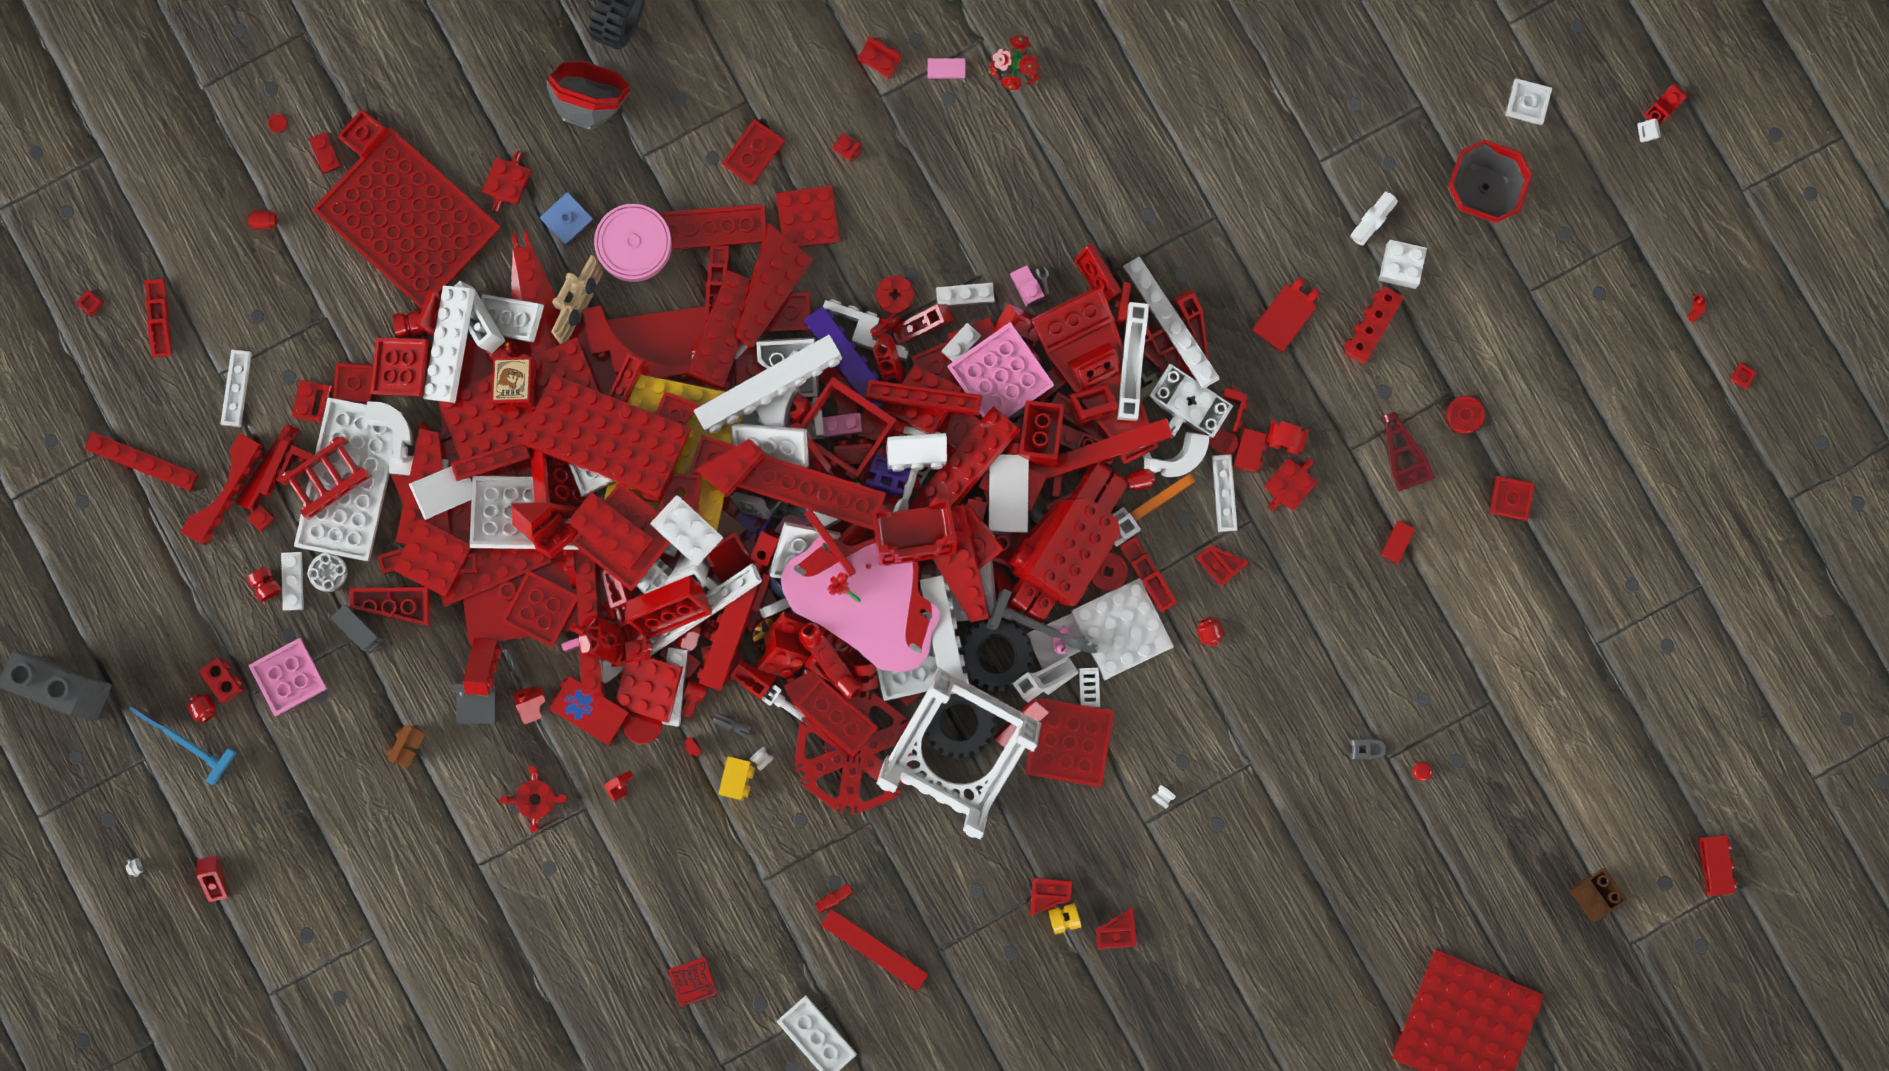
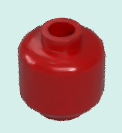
(1210, 631)
(201, 708)

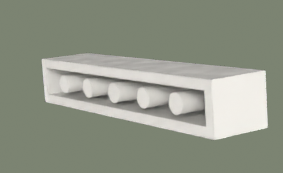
(943, 636)

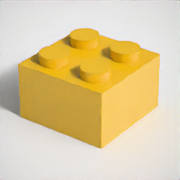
(736, 778)

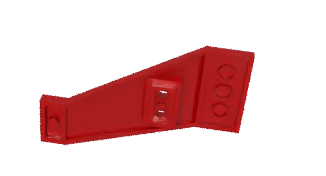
(1083, 338)

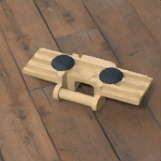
(582, 290)

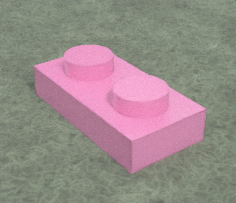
(842, 425)

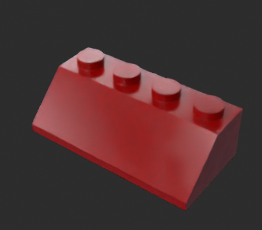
(668, 607)

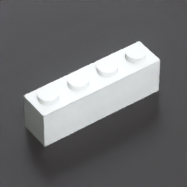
(482, 325)

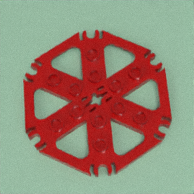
(851, 770)

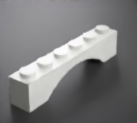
(1132, 361)

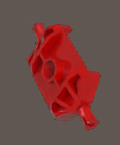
(594, 636)

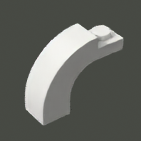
(385, 415)
(1190, 456)

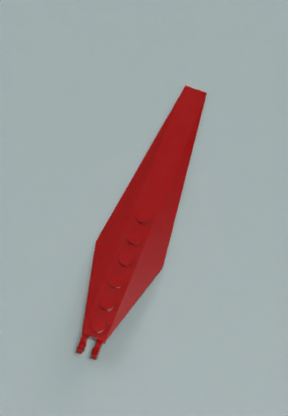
(532, 285)

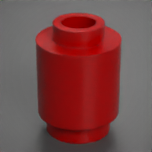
(262, 219)
(1140, 479)

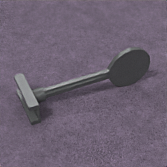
(1000, 610)

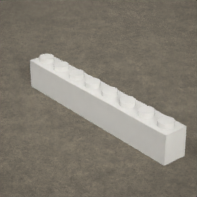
(768, 384)

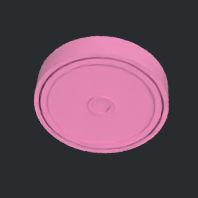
(633, 242)

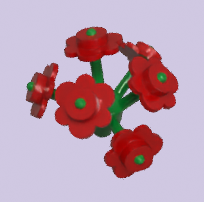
(1025, 63)

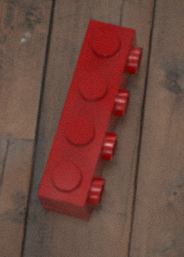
(1374, 324)

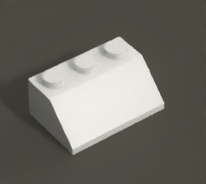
(916, 452)

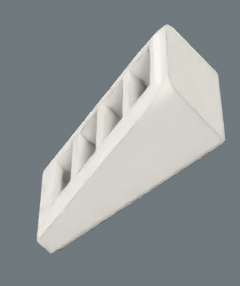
(1085, 671)

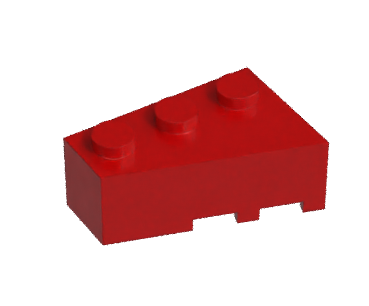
(732, 466)

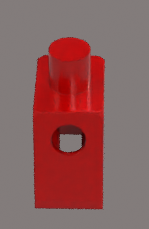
(768, 543)

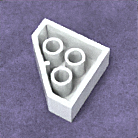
(776, 350)

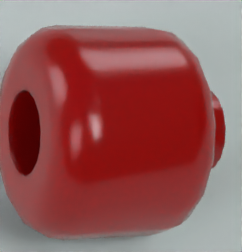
(1422, 771)

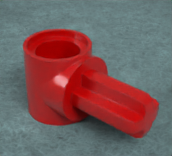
(694, 693)

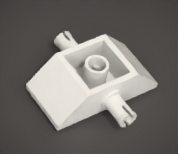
(1204, 413)

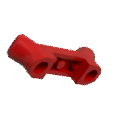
(829, 661)

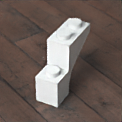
(1045, 680)

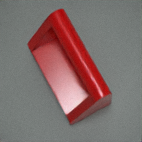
(1095, 412)

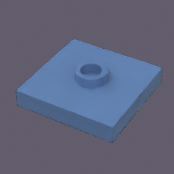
(566, 218)

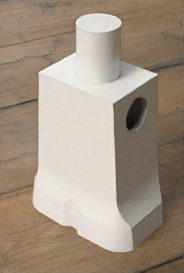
(686, 568)

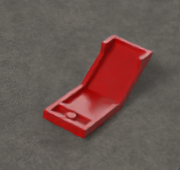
(732, 557)

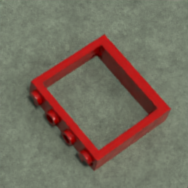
(834, 460)

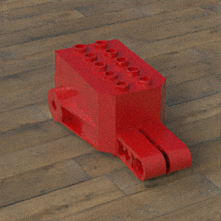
(1067, 545)

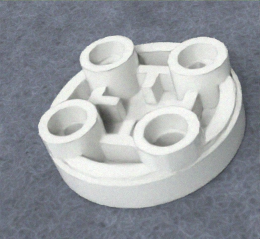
(327, 572)

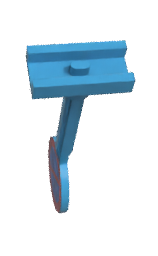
(218, 764)

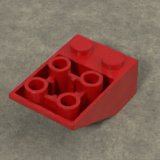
(1021, 321)

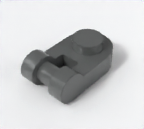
(1374, 749)

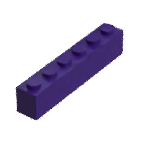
(852, 365)

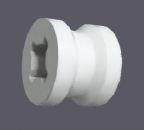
(761, 758)
(1163, 796)

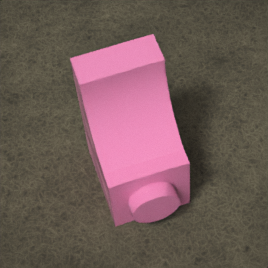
(1027, 286)

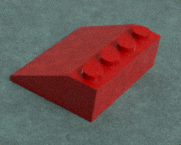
(555, 485)

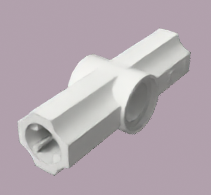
(1374, 218)

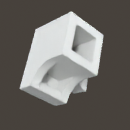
(1127, 526)

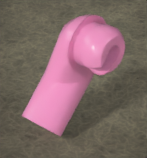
(1058, 644)

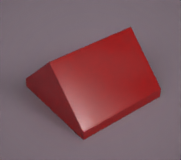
(530, 517)

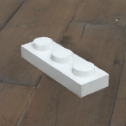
(965, 294)
(292, 581)

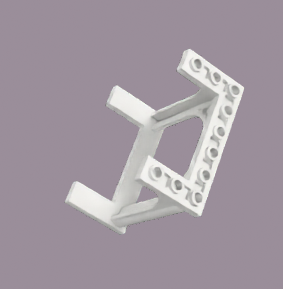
(977, 809)

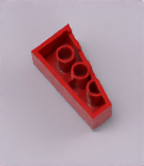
(404, 603)

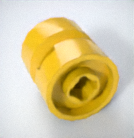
(1058, 922)

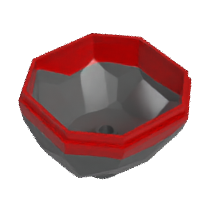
(586, 93)
(1500, 170)

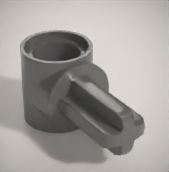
(785, 509)

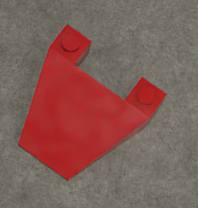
(1159, 347)

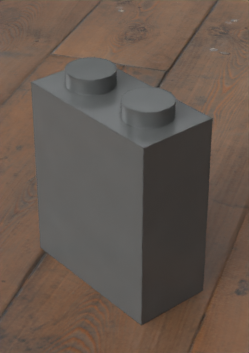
(358, 629)

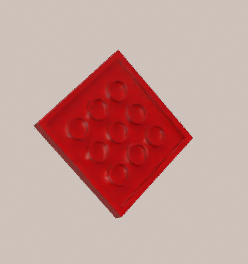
(641, 515)
(1071, 743)

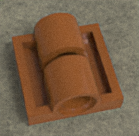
(400, 752)

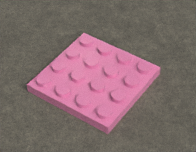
(1001, 372)

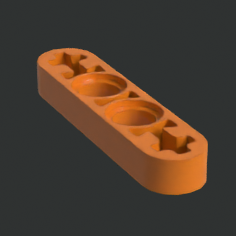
(1162, 497)

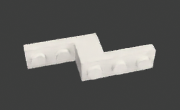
(866, 321)

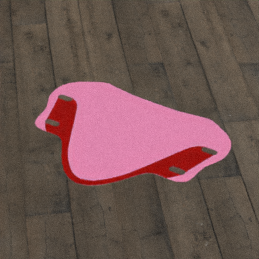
(889, 606)

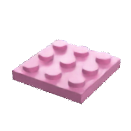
(287, 677)

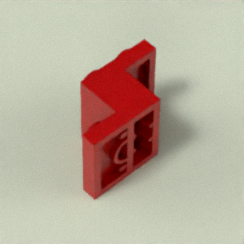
(783, 646)

